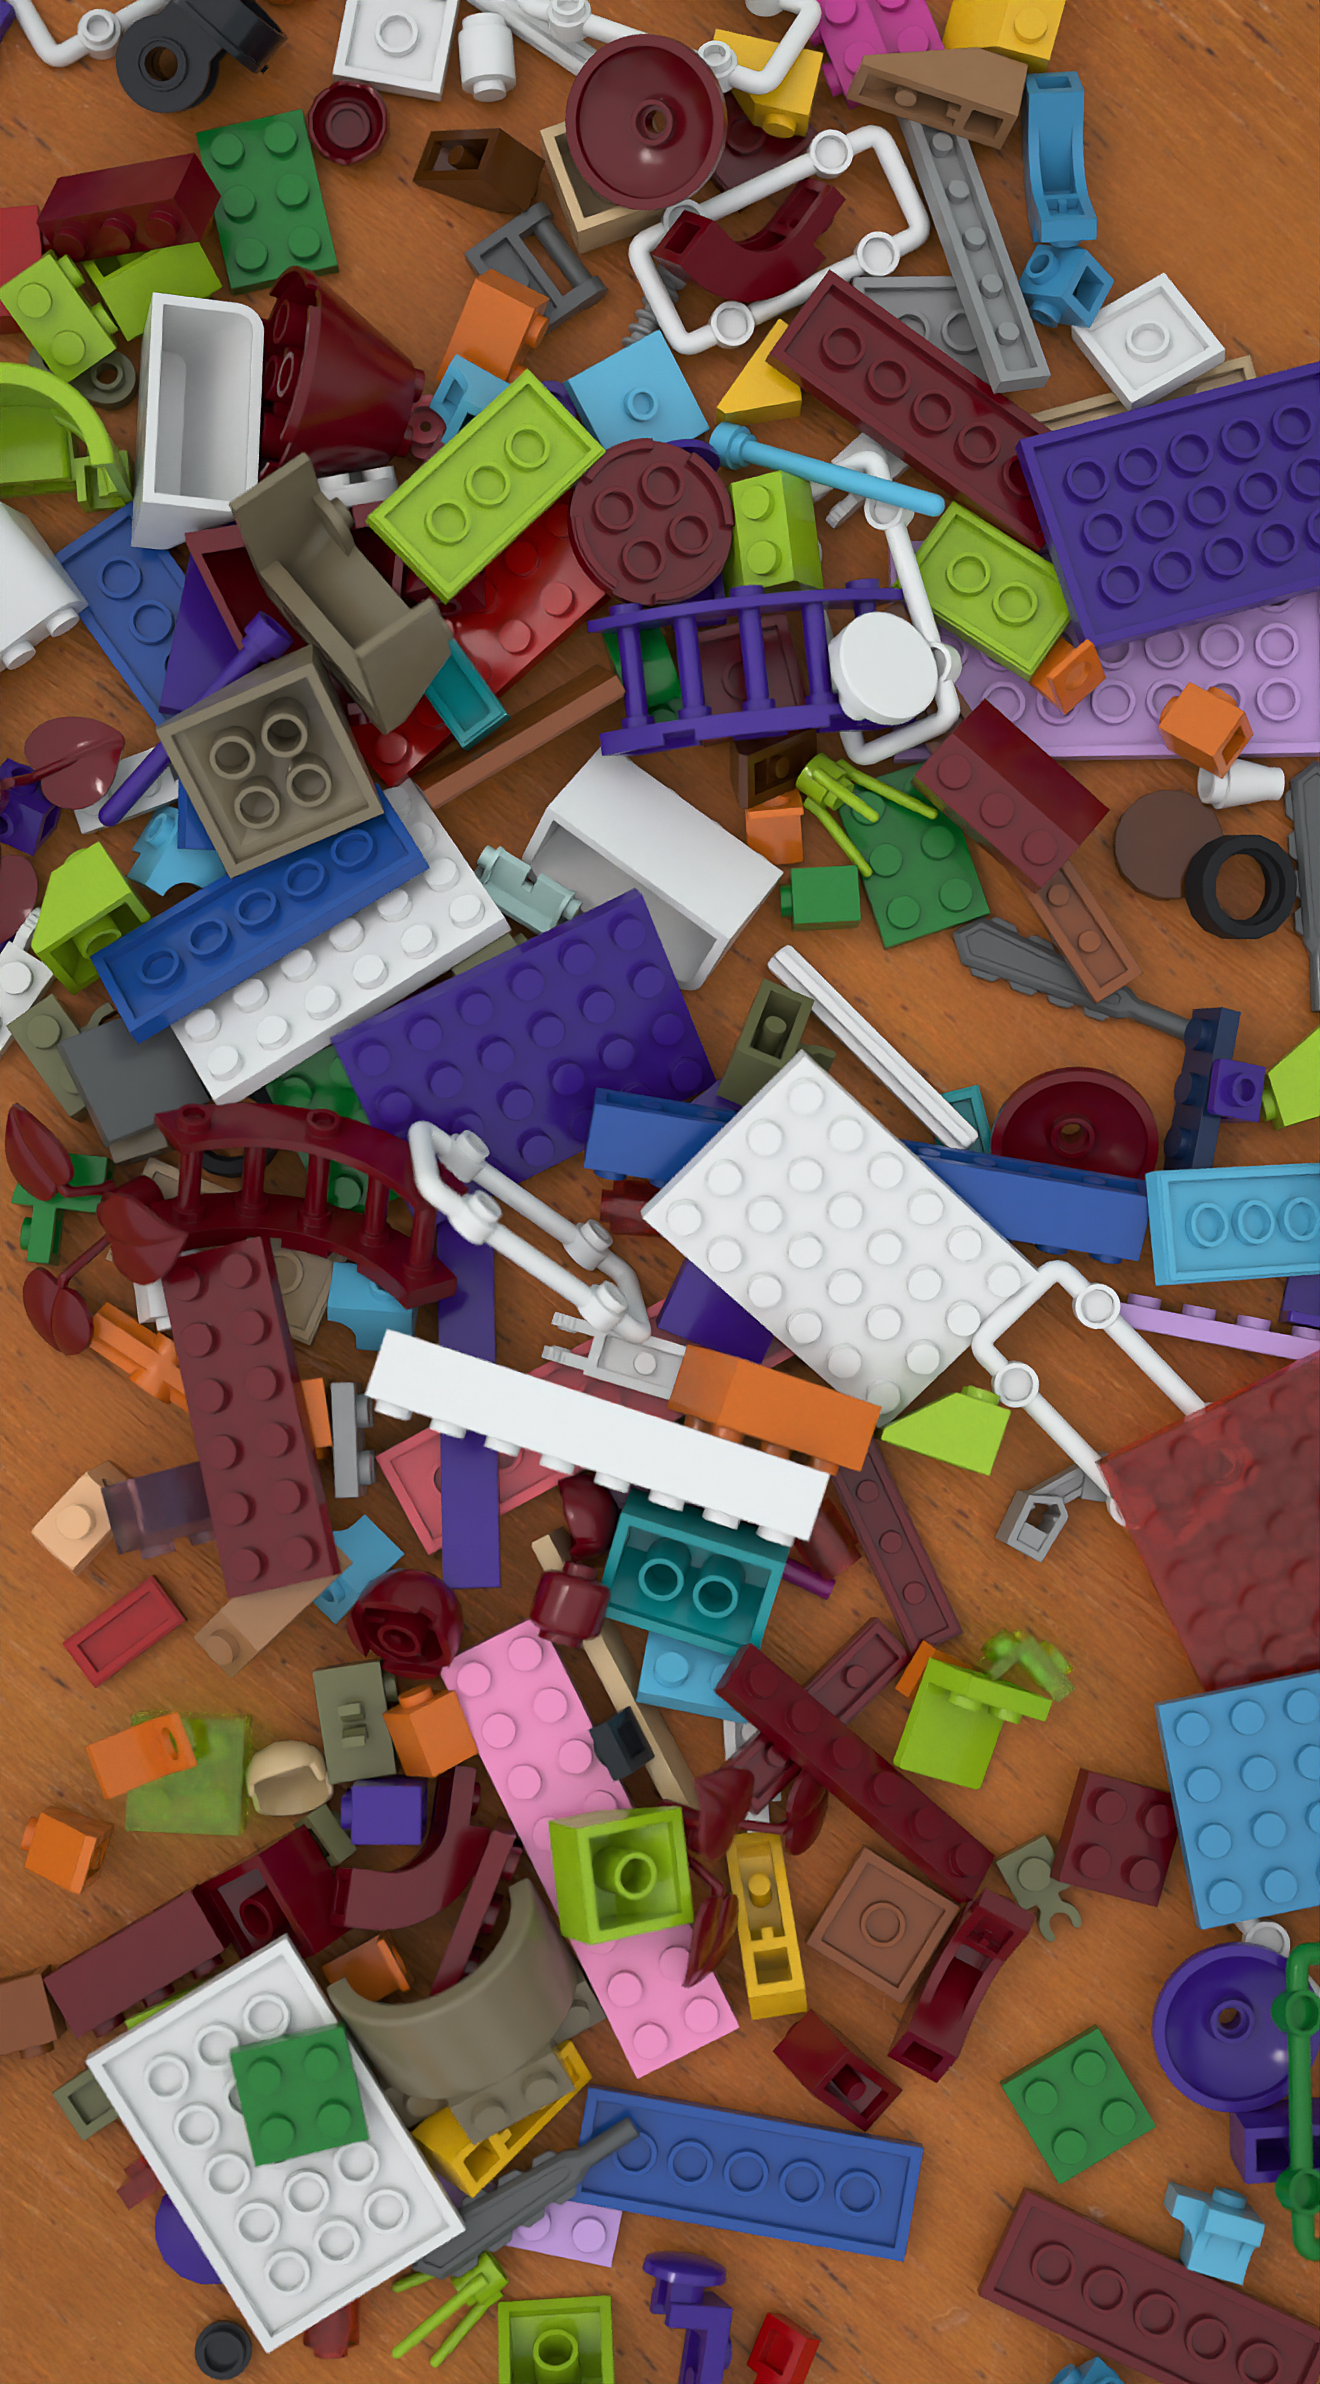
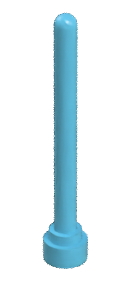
(740, 449)

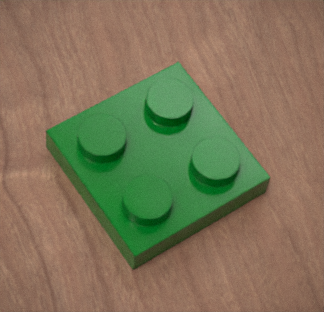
(299, 2094)
(1077, 2104)

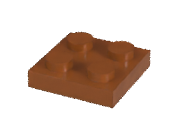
(882, 1924)

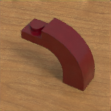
(761, 265)
(431, 1877)
(956, 1982)

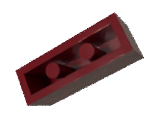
(129, 208)
(138, 1964)

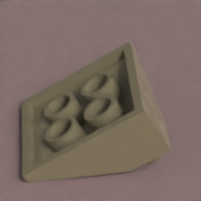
(271, 762)

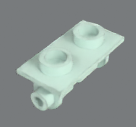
(532, 905)

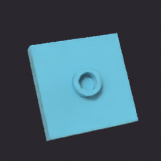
(636, 396)

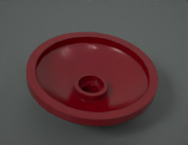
(613, 126)
(1113, 1117)

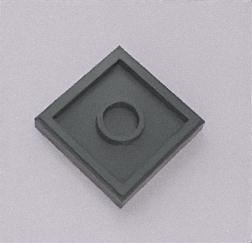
(128, 1080)

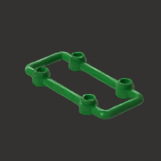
(1298, 2015)

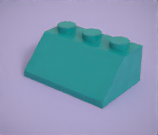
(691, 1576)

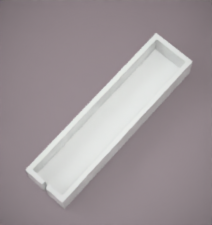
(596, 1435)

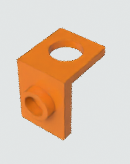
(1068, 674)
(776, 828)
(140, 1755)
(372, 1968)

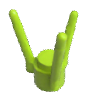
(830, 785)
(478, 2285)

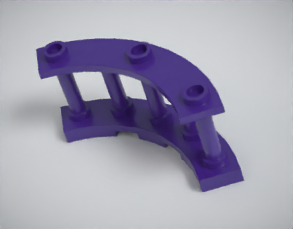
(759, 713)

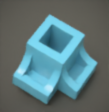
(464, 394)
(163, 865)
(366, 1308)
(371, 1557)
(1217, 2230)

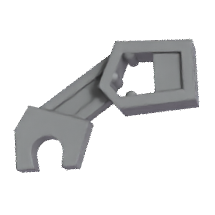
(1052, 1492)

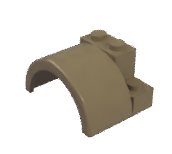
(489, 2038)

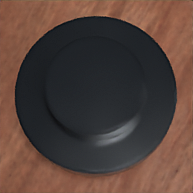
(223, 2350)

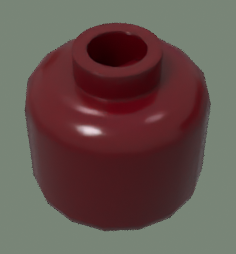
(570, 1604)

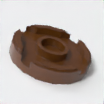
(1159, 841)

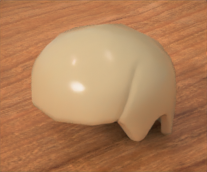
(288, 1779)

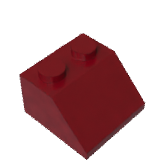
(276, 1893)

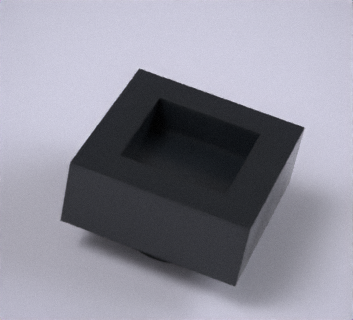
(621, 1744)

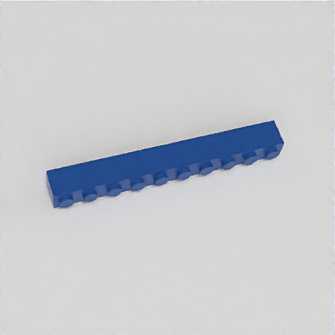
(1020, 1198)

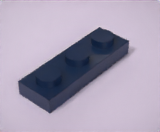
(1193, 1130)

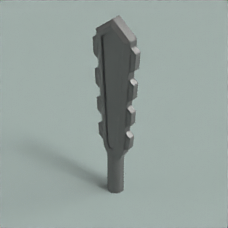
(1303, 846)
(1032, 966)
(520, 2201)

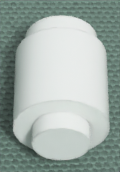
(486, 57)

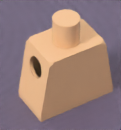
(79, 1521)

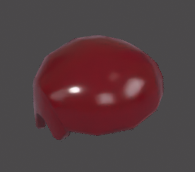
(349, 123)
(589, 1515)

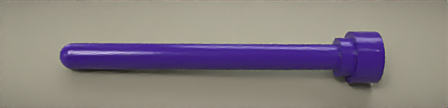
(263, 641)

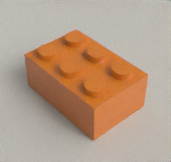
(772, 1411)

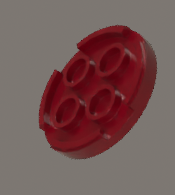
(650, 523)

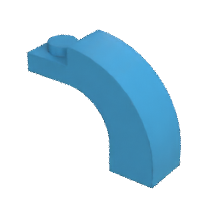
(1054, 160)

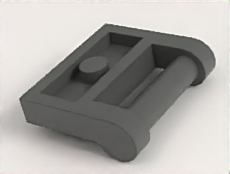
(511, 257)

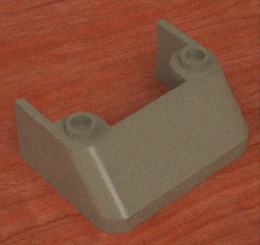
(337, 597)

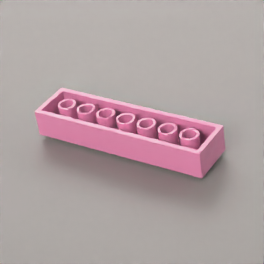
(545, 1768)

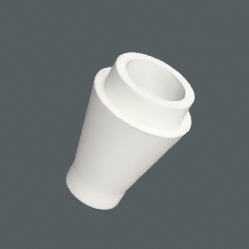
(1241, 785)

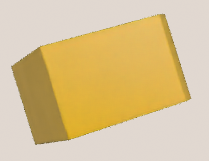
(760, 390)

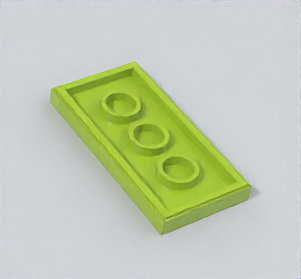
(485, 486)

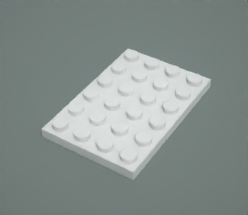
(348, 970)
(839, 1239)
(292, 2232)

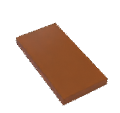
(519, 735)

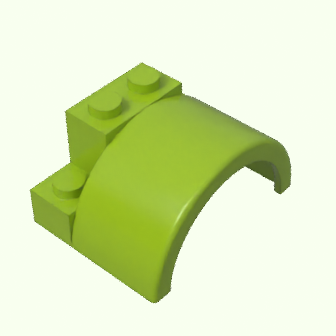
(41, 446)

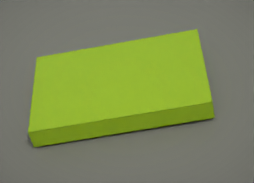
(992, 591)

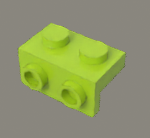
(59, 316)

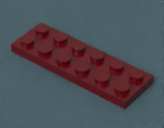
(913, 403)
(249, 1418)
(1141, 2303)

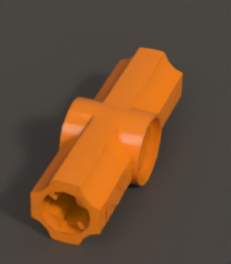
(140, 1352)

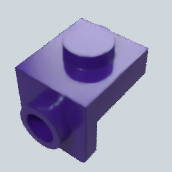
(1236, 1091)

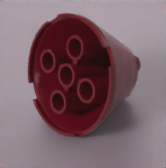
(330, 383)

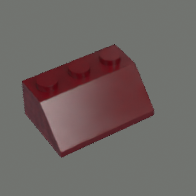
(1009, 796)

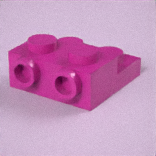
(869, 28)

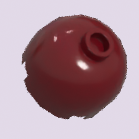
(408, 1622)

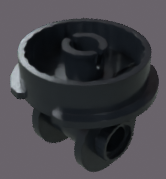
(200, 38)

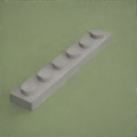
(977, 258)

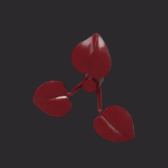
(76, 769)
(141, 1241)
(724, 1804)

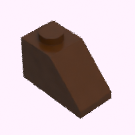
(480, 169)

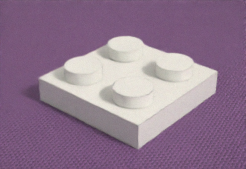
(397, 45)
(1149, 343)

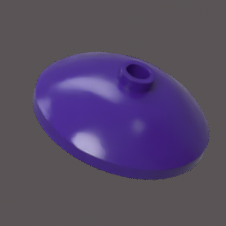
(1232, 2063)

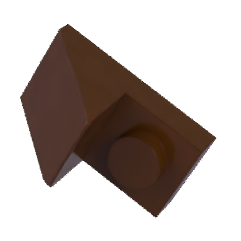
(769, 765)

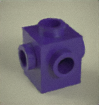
(29, 815)

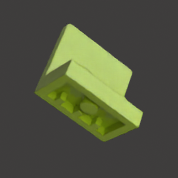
(959, 1722)

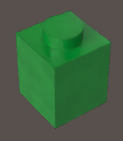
(821, 898)

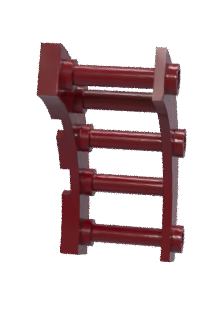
(308, 1224)

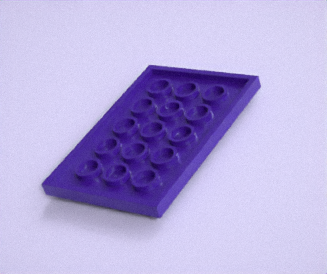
(1183, 506)
(529, 1041)

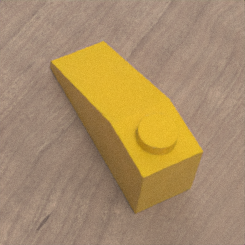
(766, 1926)
(474, 2166)

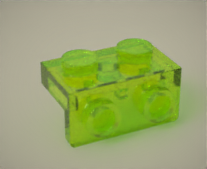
(1040, 1661)

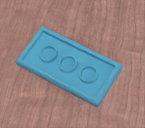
(1234, 1223)

